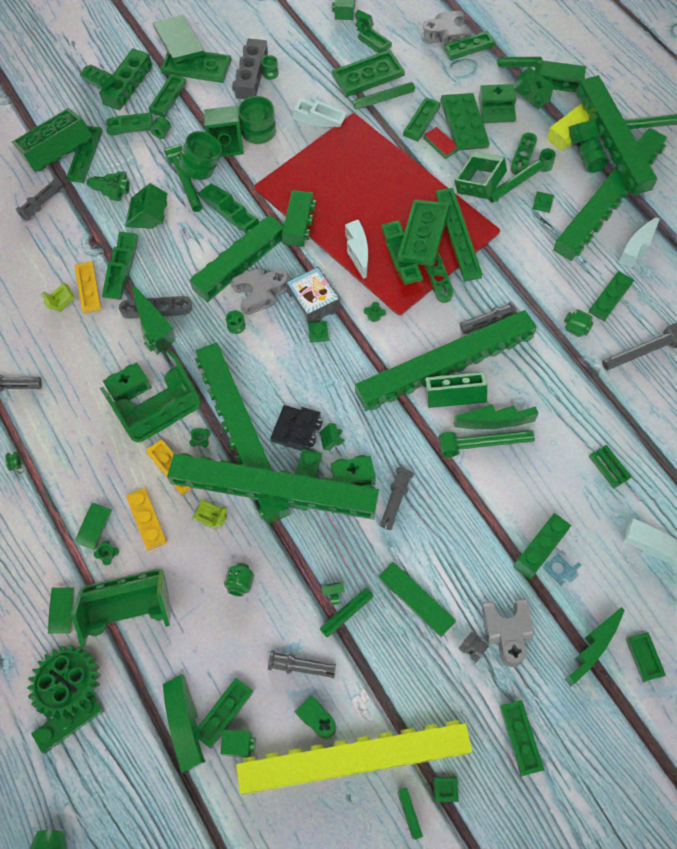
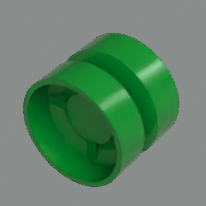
(257, 119)
(200, 155)

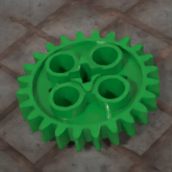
(49, 699)

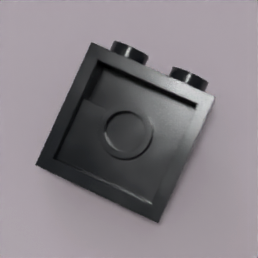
(297, 428)

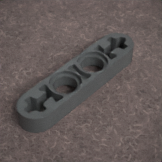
(157, 302)

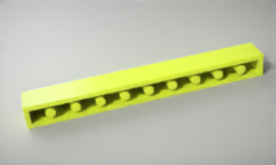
(353, 758)

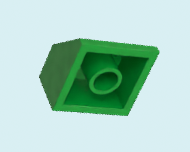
(147, 208)

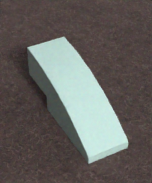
(318, 114)
(639, 243)
(357, 246)
(651, 541)

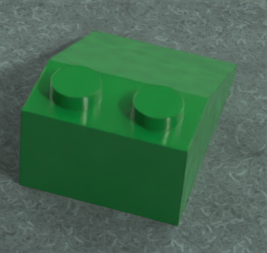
(155, 328)

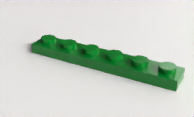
(459, 237)

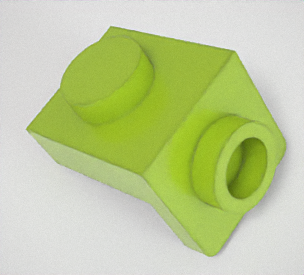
(59, 298)
(209, 514)

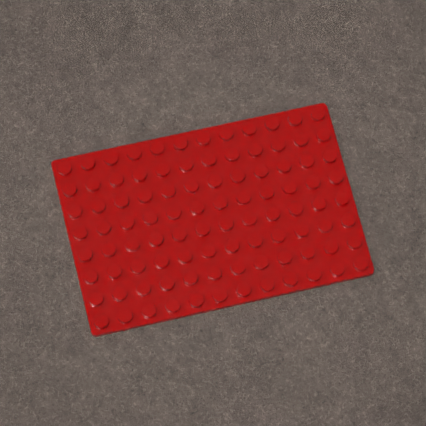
(369, 180)

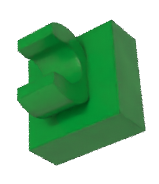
(363, 20)
(330, 436)
(333, 590)

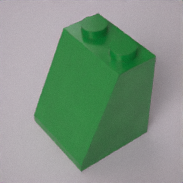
(225, 127)

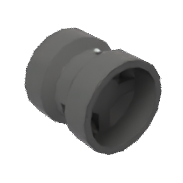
(473, 647)

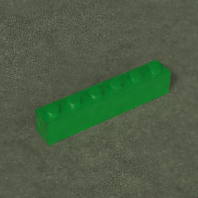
(237, 258)

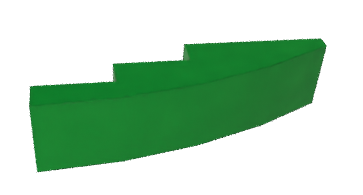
(229, 209)
(120, 266)
(490, 419)
(598, 641)
(182, 723)

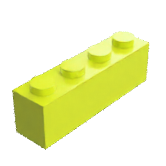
(559, 132)

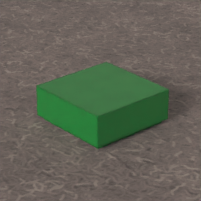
(445, 789)

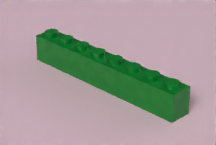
(616, 135)

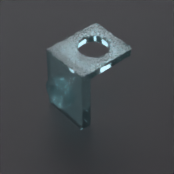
(569, 573)

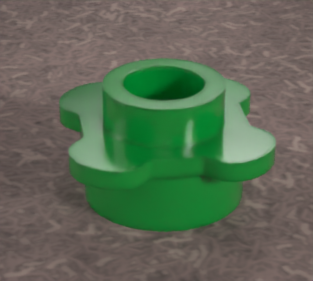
(374, 316)
(199, 432)
(100, 552)

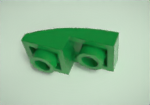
(92, 526)
(60, 610)

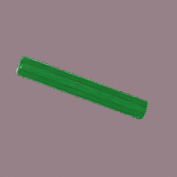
(383, 95)

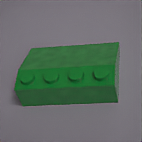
(52, 139)

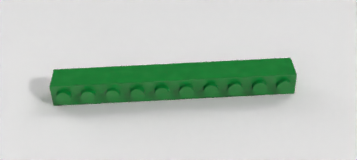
(602, 203)
(445, 360)
(236, 421)
(273, 486)

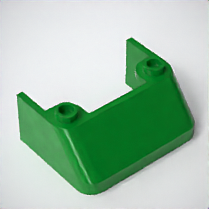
(160, 410)
(120, 600)

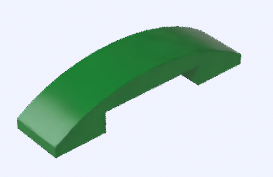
(393, 237)

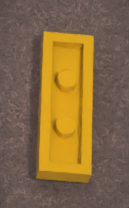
(88, 287)
(162, 457)
(146, 519)

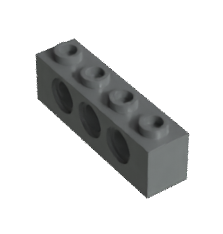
(250, 69)

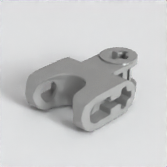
(445, 28)
(262, 286)
(508, 632)

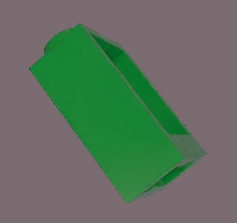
(478, 161)

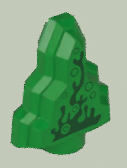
(111, 185)

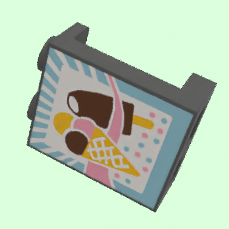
(313, 295)

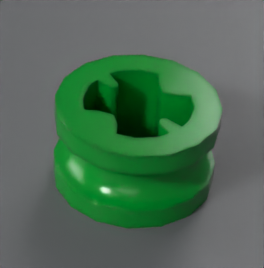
(13, 461)

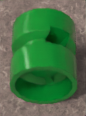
(593, 155)

